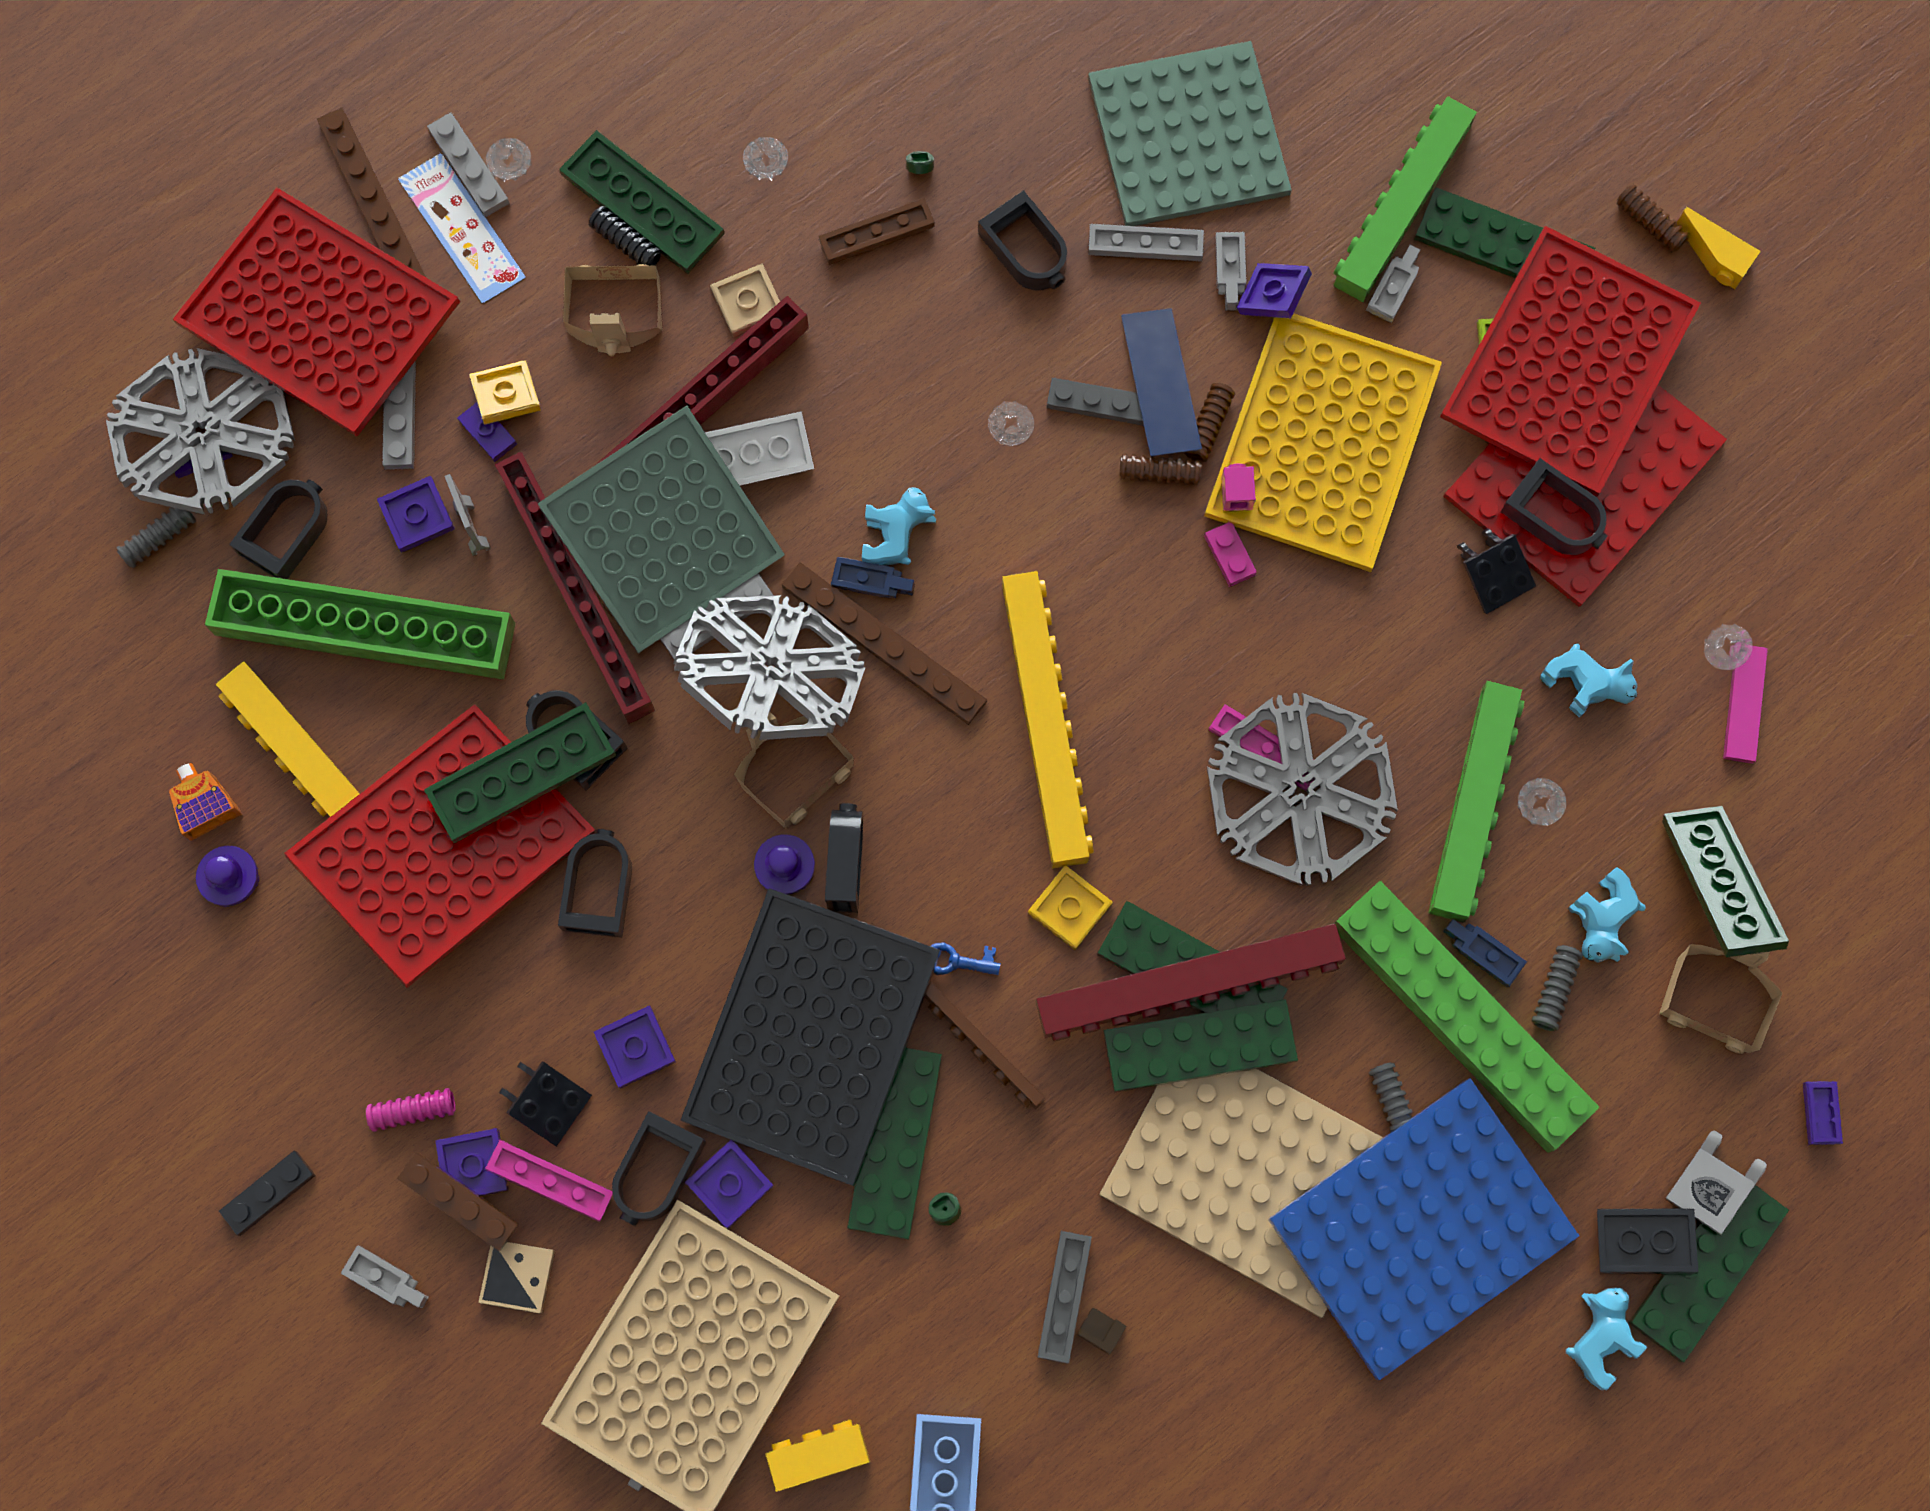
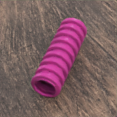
(410, 1109)

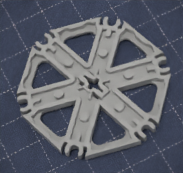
(183, 442)
(748, 662)
(1296, 761)

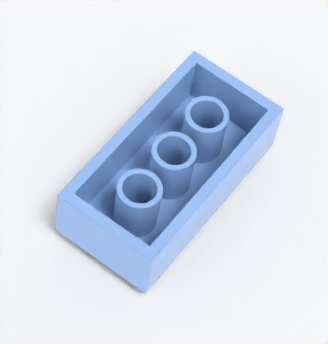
(945, 1463)

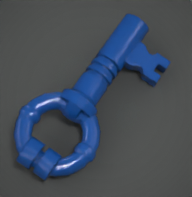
(956, 961)

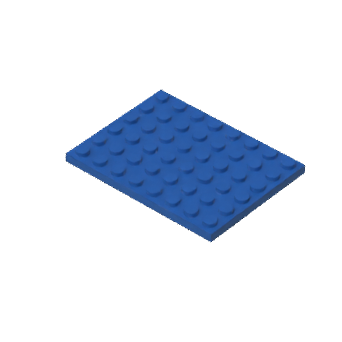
(1423, 1228)

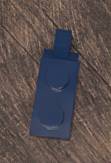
(870, 579)
(1485, 952)

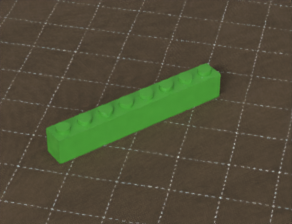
(1404, 199)
(1475, 802)

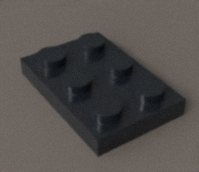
(1647, 1241)

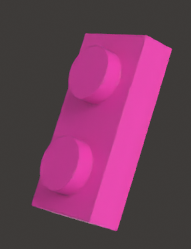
(1230, 554)

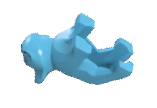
(896, 526)
(1591, 680)
(1605, 918)
(1606, 1335)

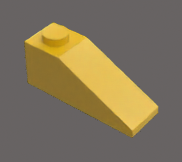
(1719, 250)

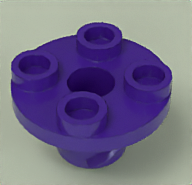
(784, 864)
(227, 876)

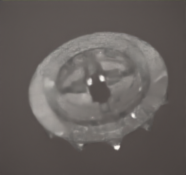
(773, 149)
(502, 150)
(1012, 435)
(1739, 652)
(1542, 788)

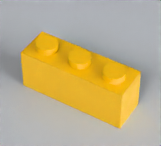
(817, 1455)

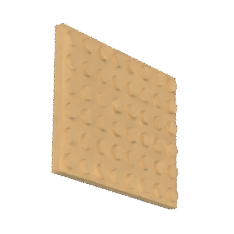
(1225, 1158)
(691, 1360)

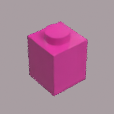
(1238, 487)

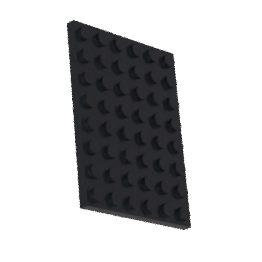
(811, 1036)

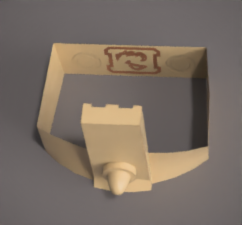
(608, 330)
(798, 815)
(1732, 1044)

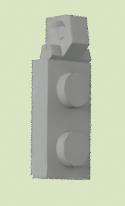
(1230, 266)
(1394, 286)
(383, 1278)

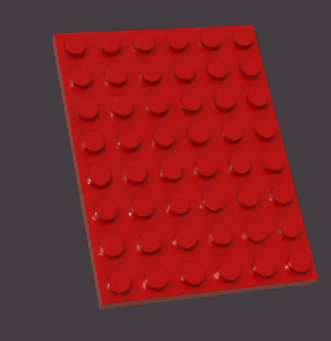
(317, 311)
(1570, 360)
(1653, 469)
(401, 876)

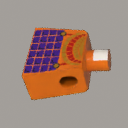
(200, 802)

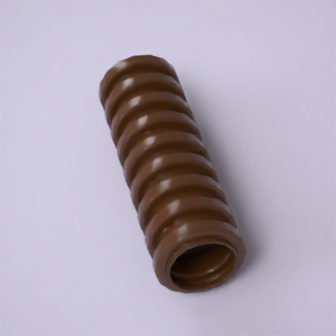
(1652, 218)
(1211, 418)
(1160, 469)

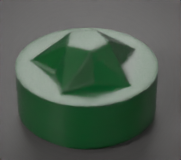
(919, 162)
(944, 1209)

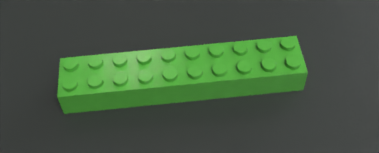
(360, 624)
(1465, 1017)

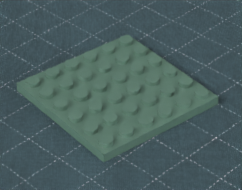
(1189, 134)
(661, 529)

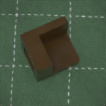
(1101, 1330)

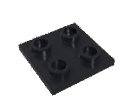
(1497, 572)
(547, 1102)

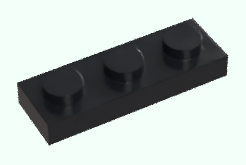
(267, 1193)

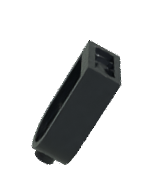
(1005, 216)
(1546, 473)
(283, 568)
(539, 703)
(844, 859)
(593, 923)
(673, 1134)

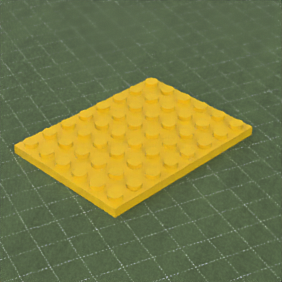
(1327, 438)

